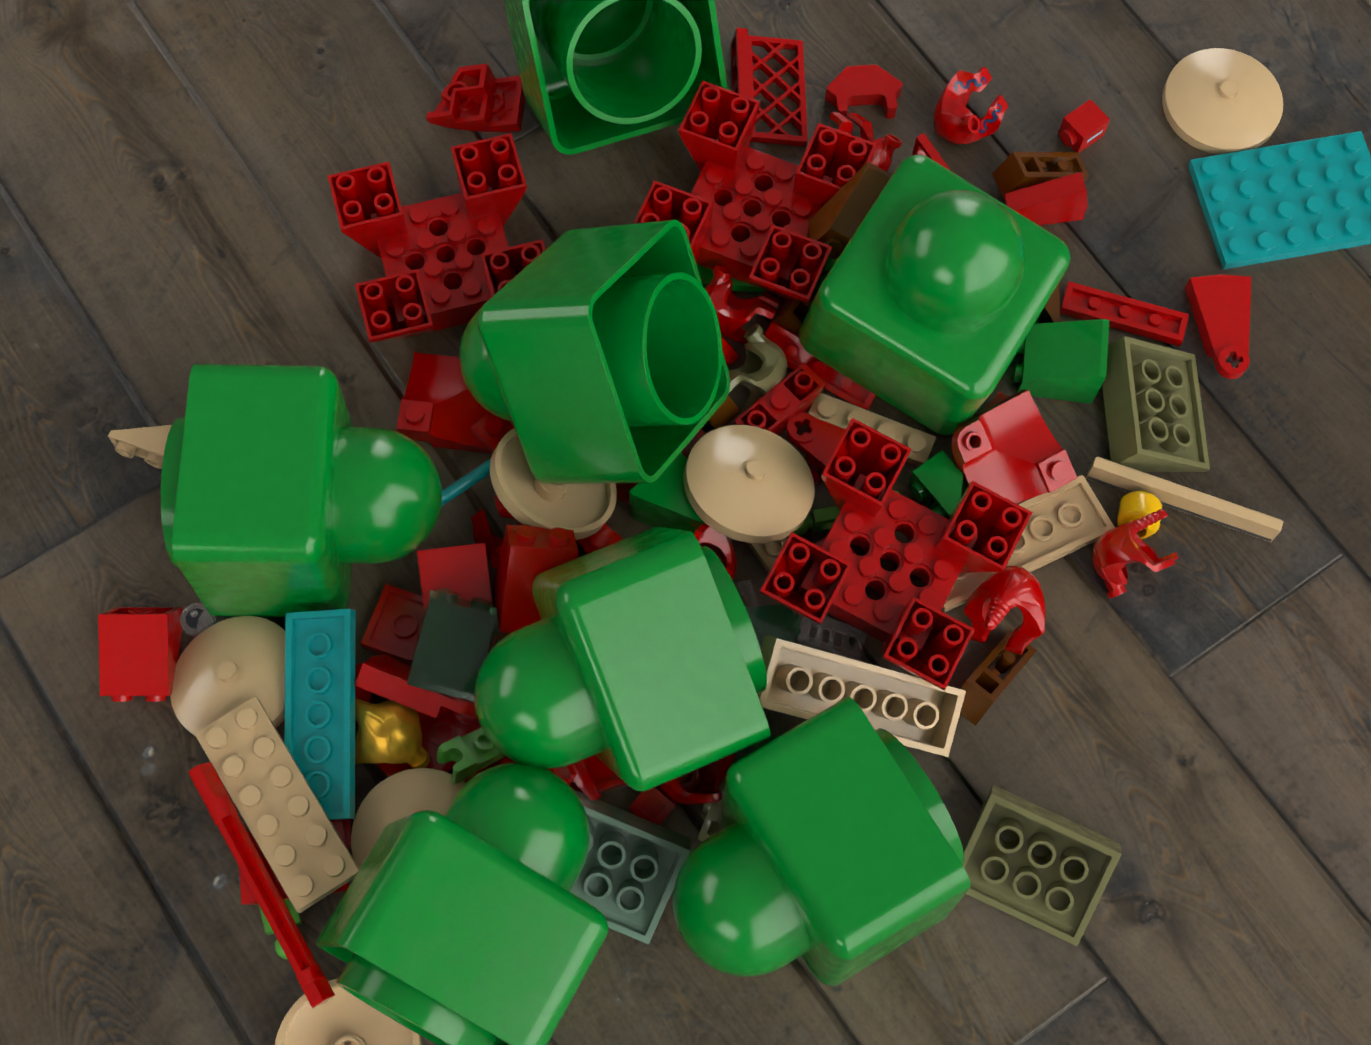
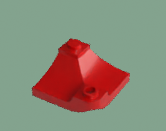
(439, 405)
(1011, 451)

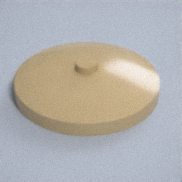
(1222, 101)
(748, 484)
(543, 505)
(229, 667)
(397, 798)
(341, 1022)

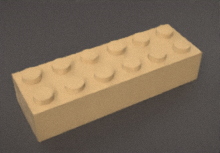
(811, 680)

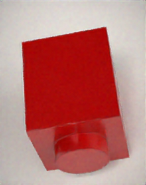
(1083, 126)

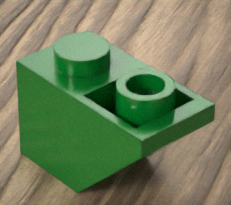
(937, 484)

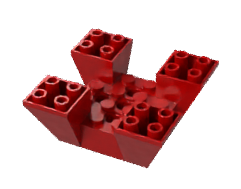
(751, 183)
(408, 239)
(906, 617)

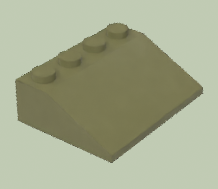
(1154, 408)
(1038, 865)

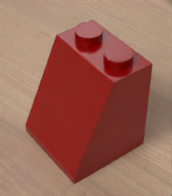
(523, 556)
(456, 569)
(138, 652)

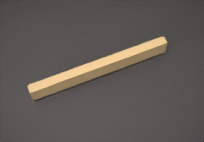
(1186, 499)

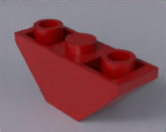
(783, 401)

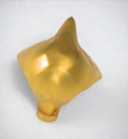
(388, 734)

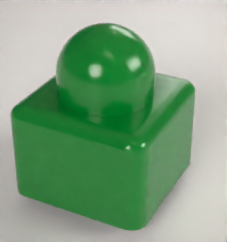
(613, 65)
(933, 295)
(601, 354)
(282, 494)
(632, 663)
(821, 855)
(471, 913)

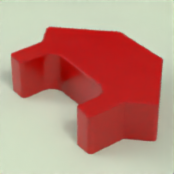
(864, 86)

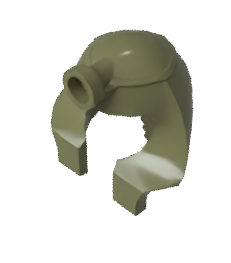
(762, 369)

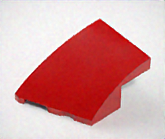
(480, 101)

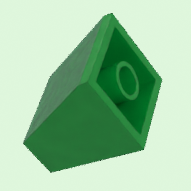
(1064, 360)
(665, 501)

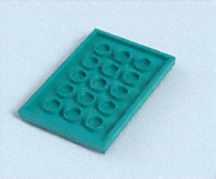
(1286, 199)

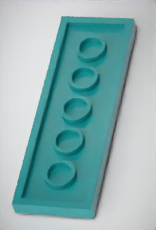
(322, 704)

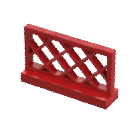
(744, 83)

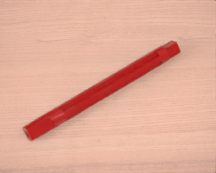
(260, 882)

